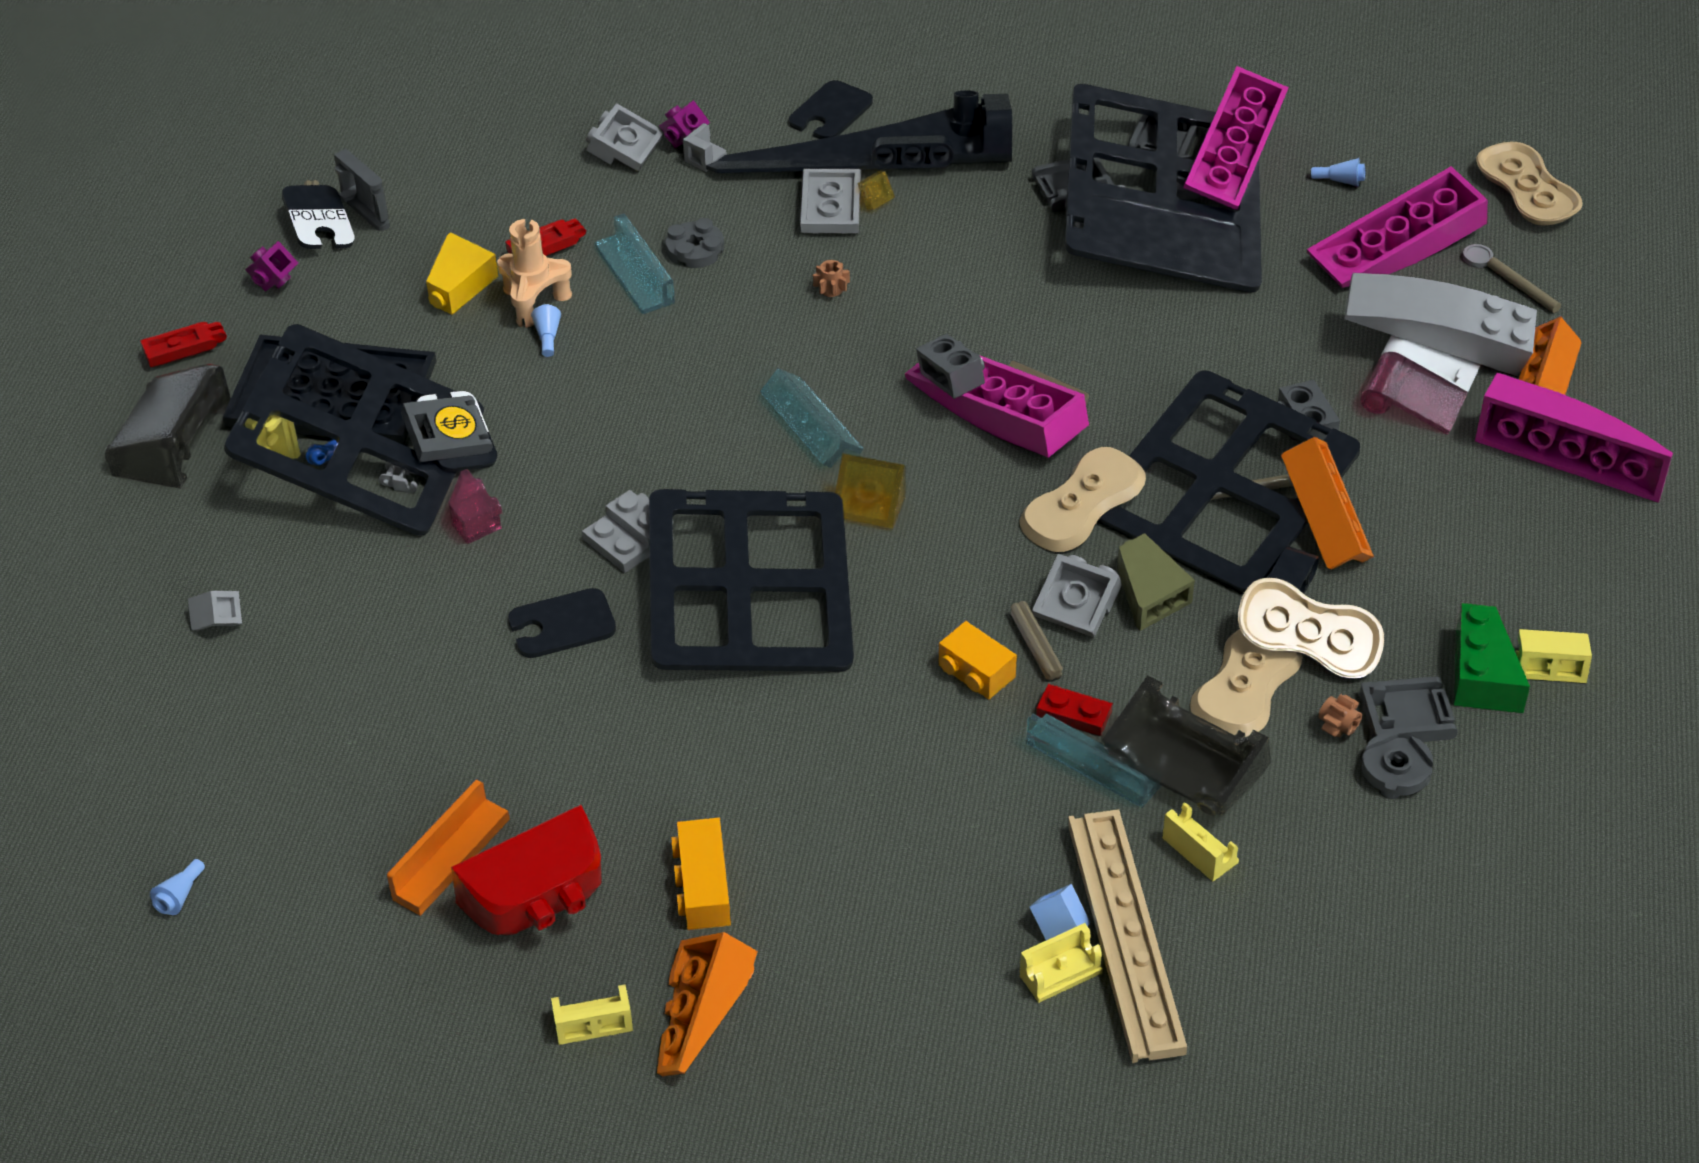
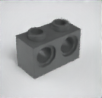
(951, 365)
(1310, 401)

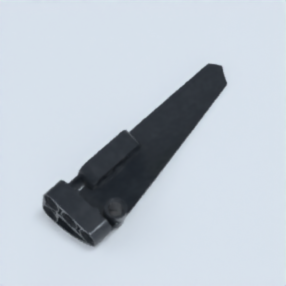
(956, 135)

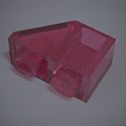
(472, 509)

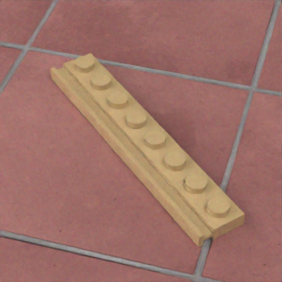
(1127, 937)

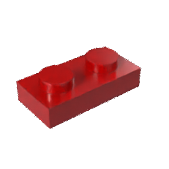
(1075, 709)

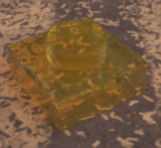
(876, 190)

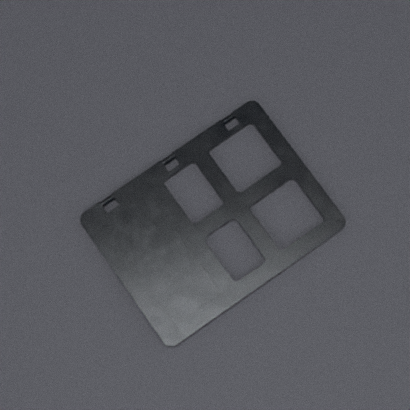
(1156, 228)

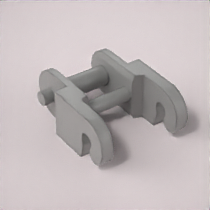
(397, 482)

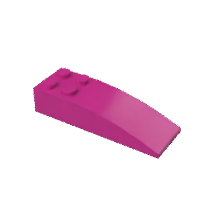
(1236, 138)
(1404, 229)
(1015, 407)
(1571, 437)

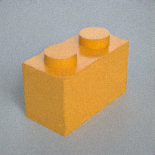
(977, 660)

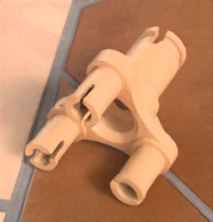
(530, 271)

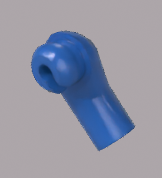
(319, 454)

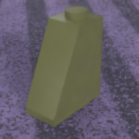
(1152, 581)

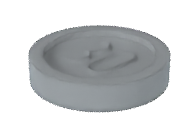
(1477, 255)

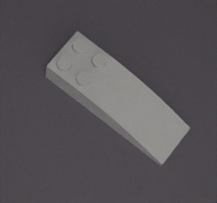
(1445, 318)

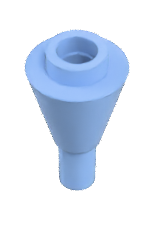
(1347, 172)
(546, 321)
(172, 893)

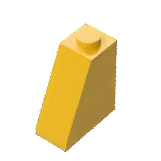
(459, 273)

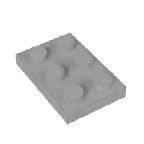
(830, 201)

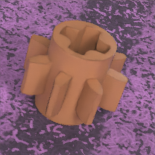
(831, 278)
(1340, 715)

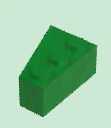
(1486, 663)

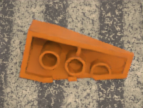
(706, 983)

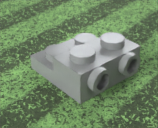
(623, 137)
(623, 531)
(1077, 594)

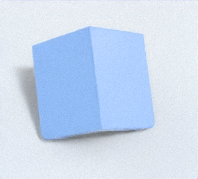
(1059, 912)

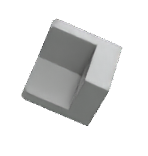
(699, 149)
(215, 609)

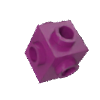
(682, 122)
(271, 266)

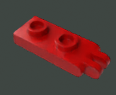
(557, 236)
(182, 342)

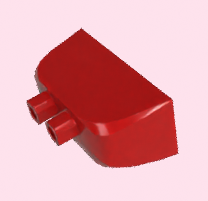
(531, 876)

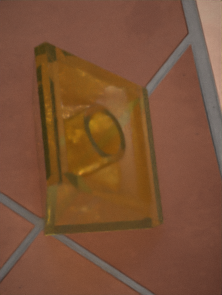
(871, 490)

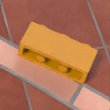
(701, 874)

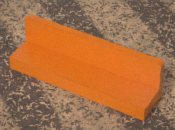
(1553, 356)
(1326, 503)
(451, 840)

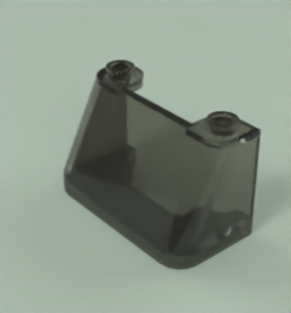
(164, 423)
(1186, 750)

